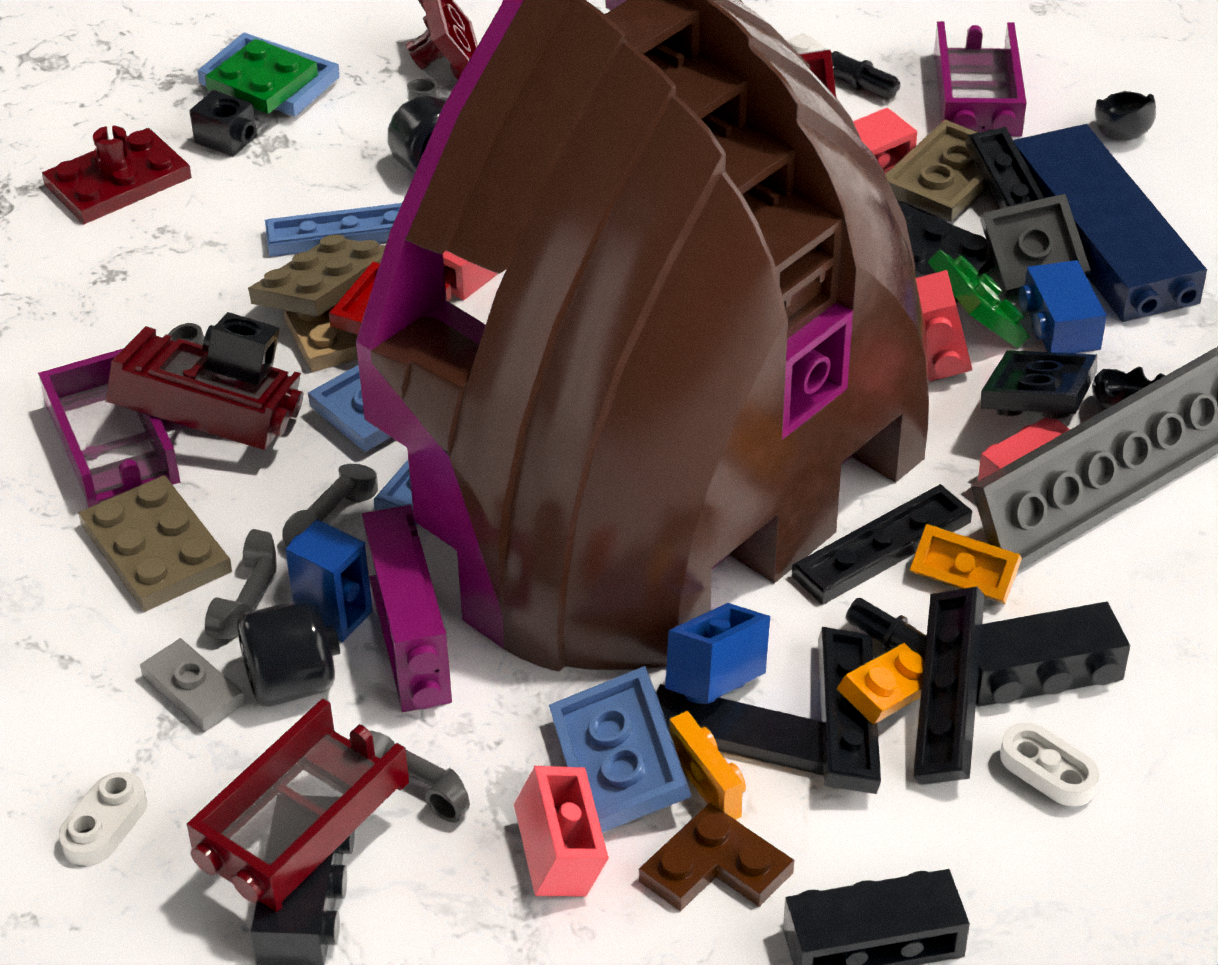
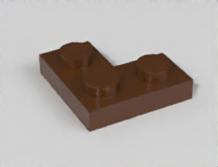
(713, 848)

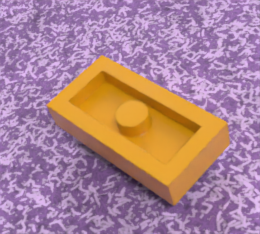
(965, 563)
(884, 683)
(706, 767)

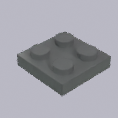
(1031, 236)

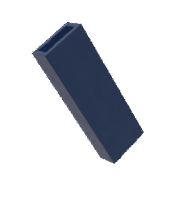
(1128, 243)

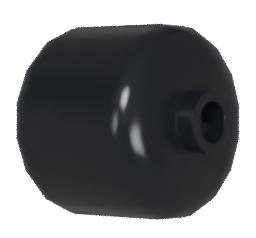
(412, 129)
(287, 651)

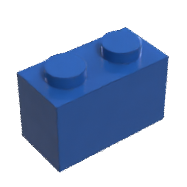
(1063, 307)
(332, 574)
(717, 652)

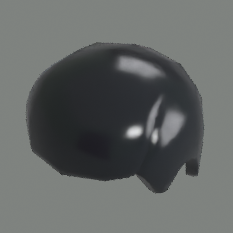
(1125, 115)
(1115, 385)

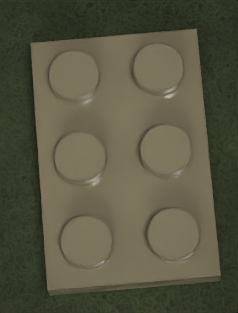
(938, 173)
(316, 277)
(155, 543)

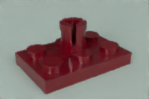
(448, 35)
(116, 173)

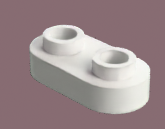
(1055, 765)
(110, 811)

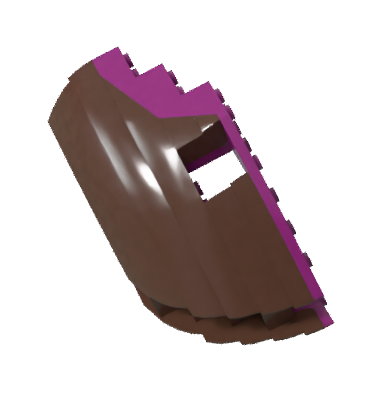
(682, 328)

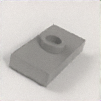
(192, 684)

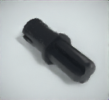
(864, 75)
(884, 627)

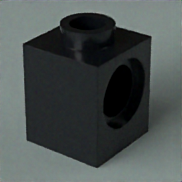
(223, 123)
(241, 348)

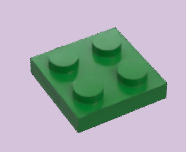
(262, 75)
(981, 298)

